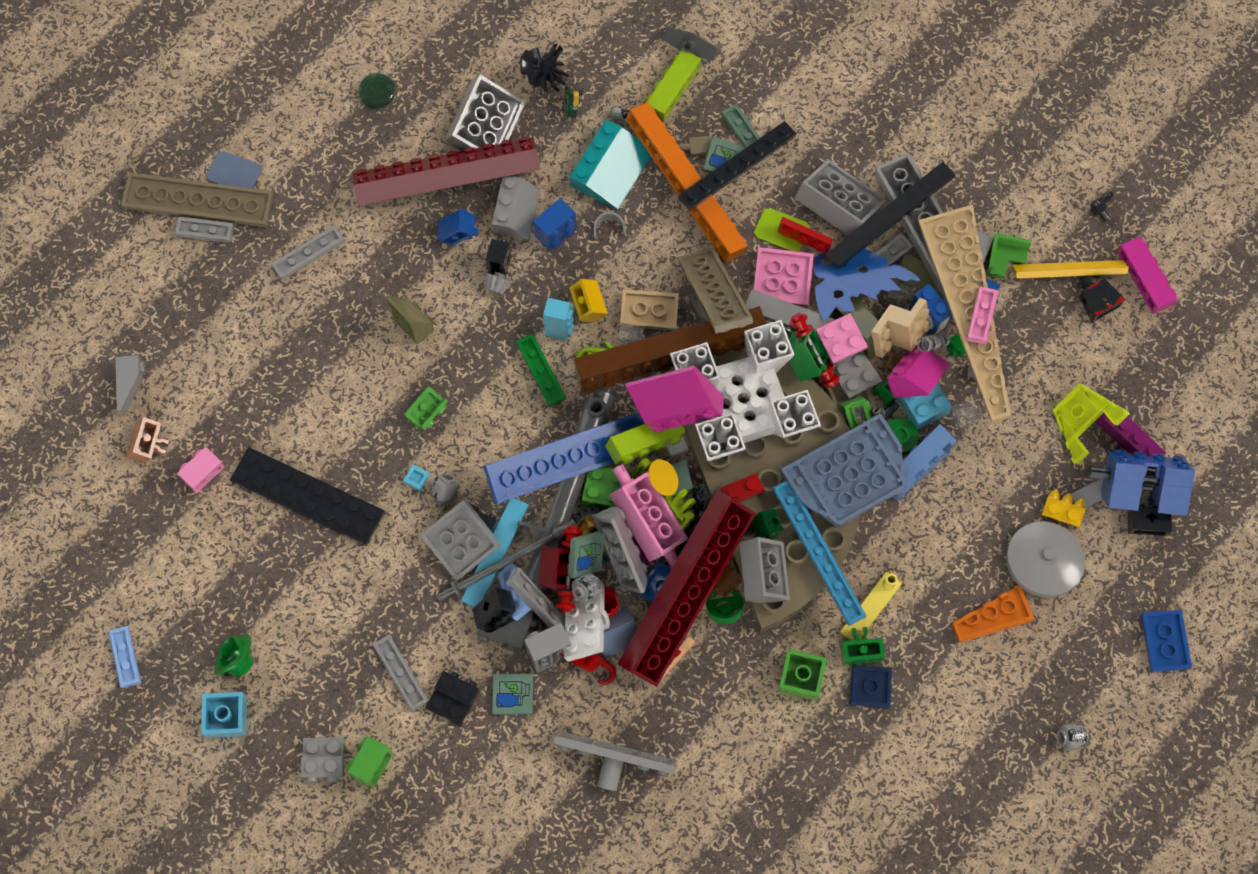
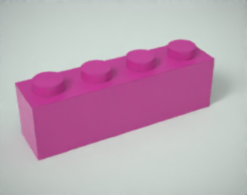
(1147, 275)

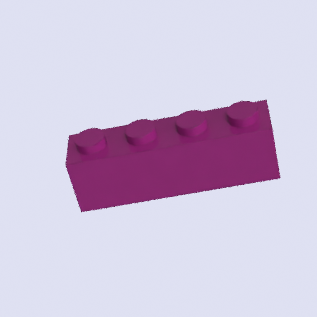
(1130, 436)

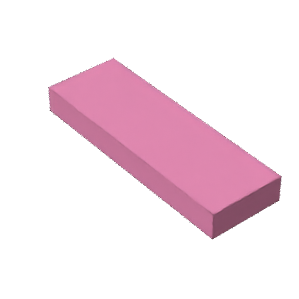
(982, 315)

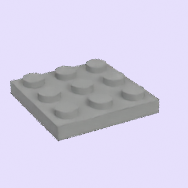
(460, 540)

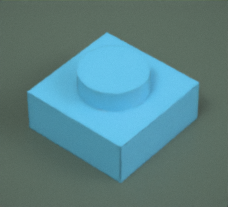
(416, 477)

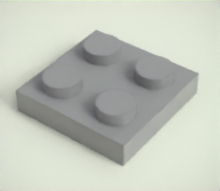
(856, 375)

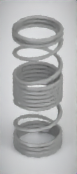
(928, 343)

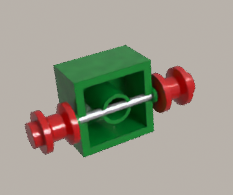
(809, 353)

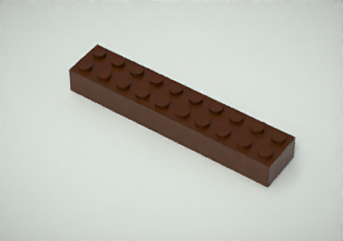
(653, 353)

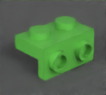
(425, 408)

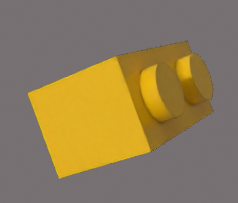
(588, 300)

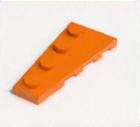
(998, 615)

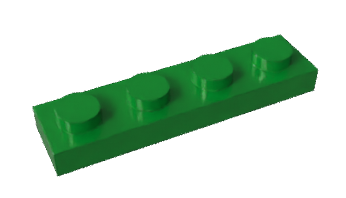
(540, 370)

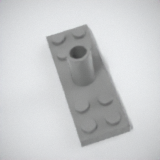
(614, 758)

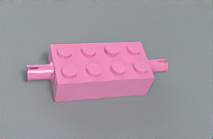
(648, 516)

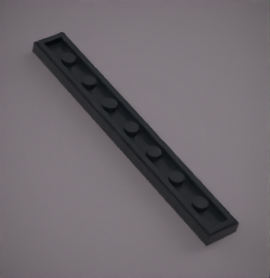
(890, 215)

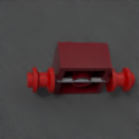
(555, 569)

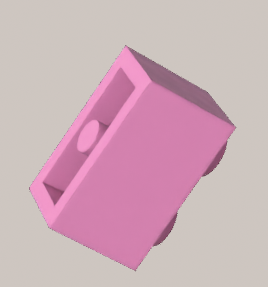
(200, 469)

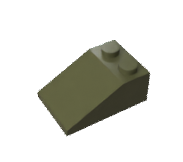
(410, 318)

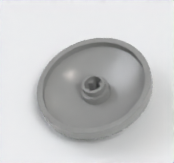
(1045, 559)

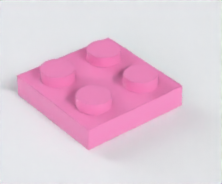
(841, 338)

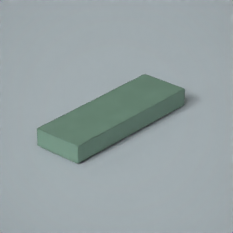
(740, 125)

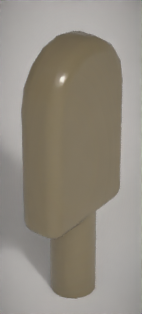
(697, 145)

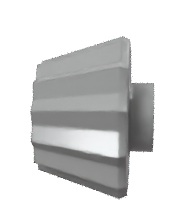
(497, 282)

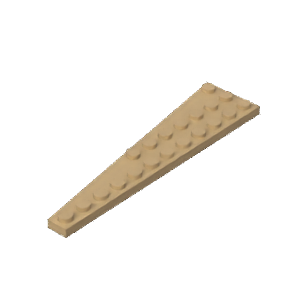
(960, 270)

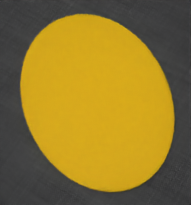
(663, 477)

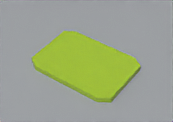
(768, 227)

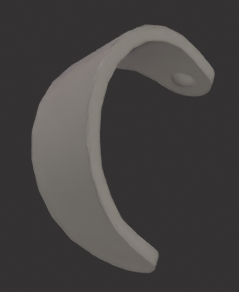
(609, 216)

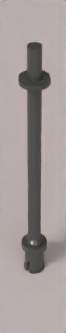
(557, 534)

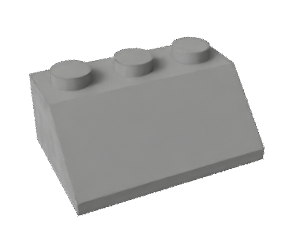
(515, 207)
(764, 570)

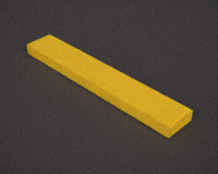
(1070, 269)

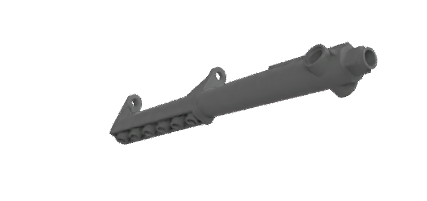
(594, 414)

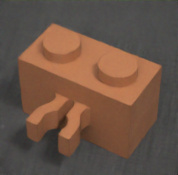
(144, 440)

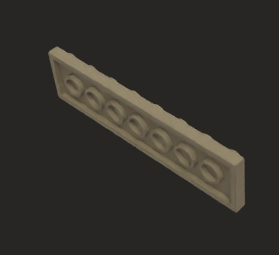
(197, 199)
(715, 290)

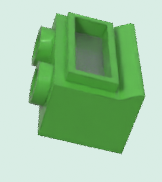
(856, 411)

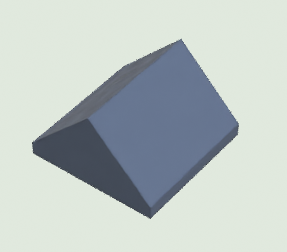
(619, 633)

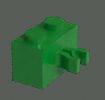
(863, 650)

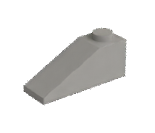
(128, 379)

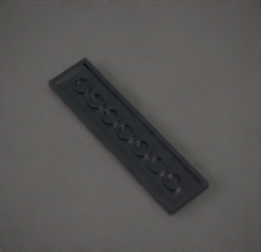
(307, 496)

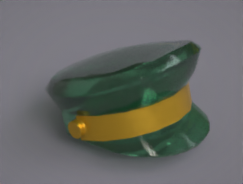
(571, 101)

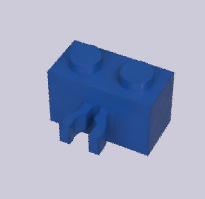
(456, 227)

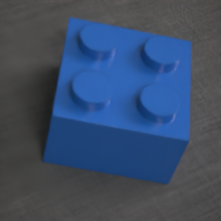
(555, 224)

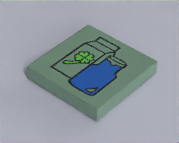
(719, 153)
(586, 554)
(512, 694)

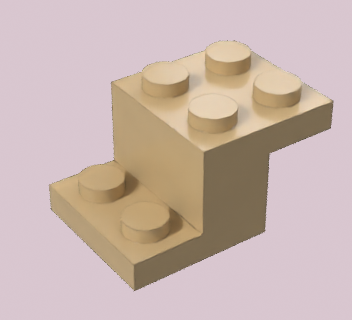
(900, 327)

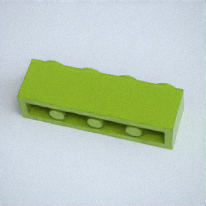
(674, 83)
(640, 442)

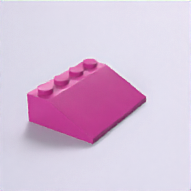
(676, 399)

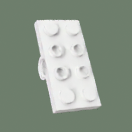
(586, 627)

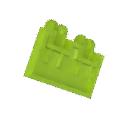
(677, 505)

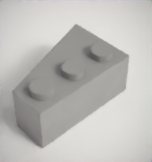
(546, 646)

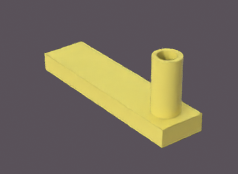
(874, 604)

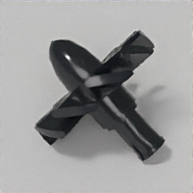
(541, 67)

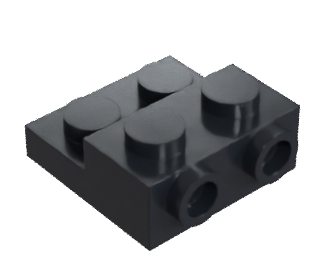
(452, 697)

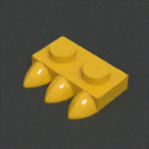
(1063, 509)

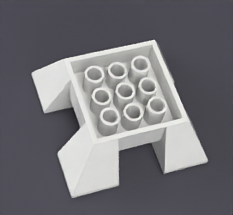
(775, 414)

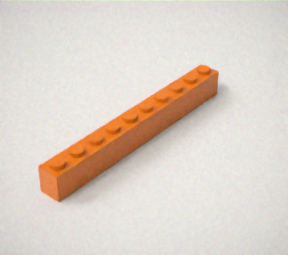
(681, 176)

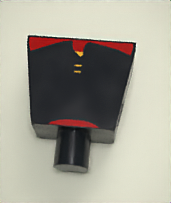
(1099, 298)

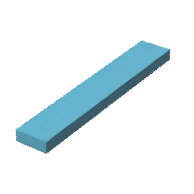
(505, 534)

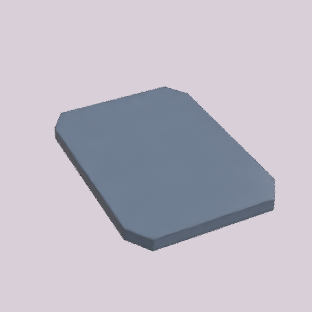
(233, 171)

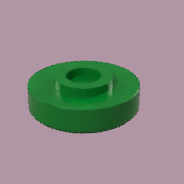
(905, 432)
(726, 612)

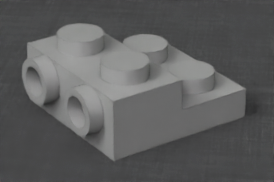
(322, 759)

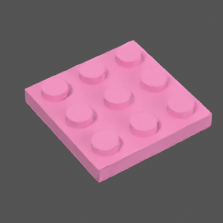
(784, 275)

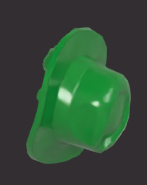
(234, 656)

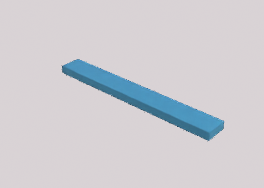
(819, 554)

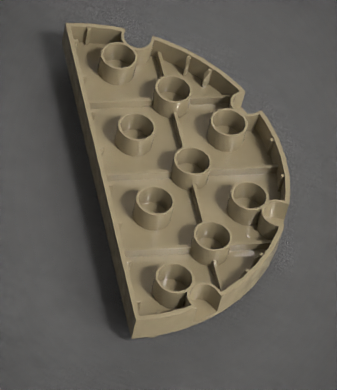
(767, 458)

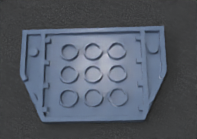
(850, 472)

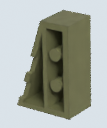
(865, 321)

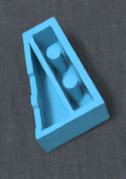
(558, 319)

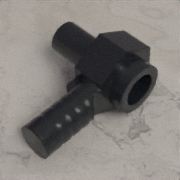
(1099, 206)

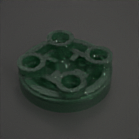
(376, 90)

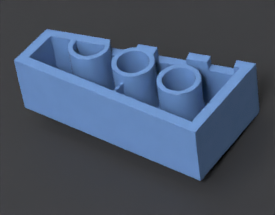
(925, 457)

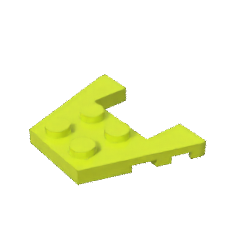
(1081, 410)

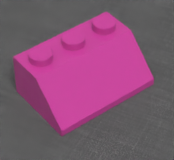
(917, 373)

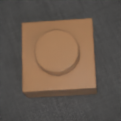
(893, 360)

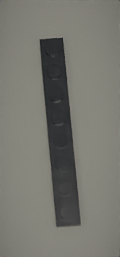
(737, 166)

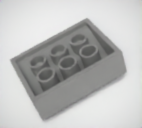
(484, 115)
(839, 197)
(621, 549)

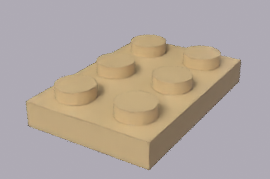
(650, 309)

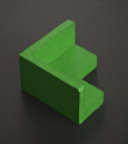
(1004, 250)

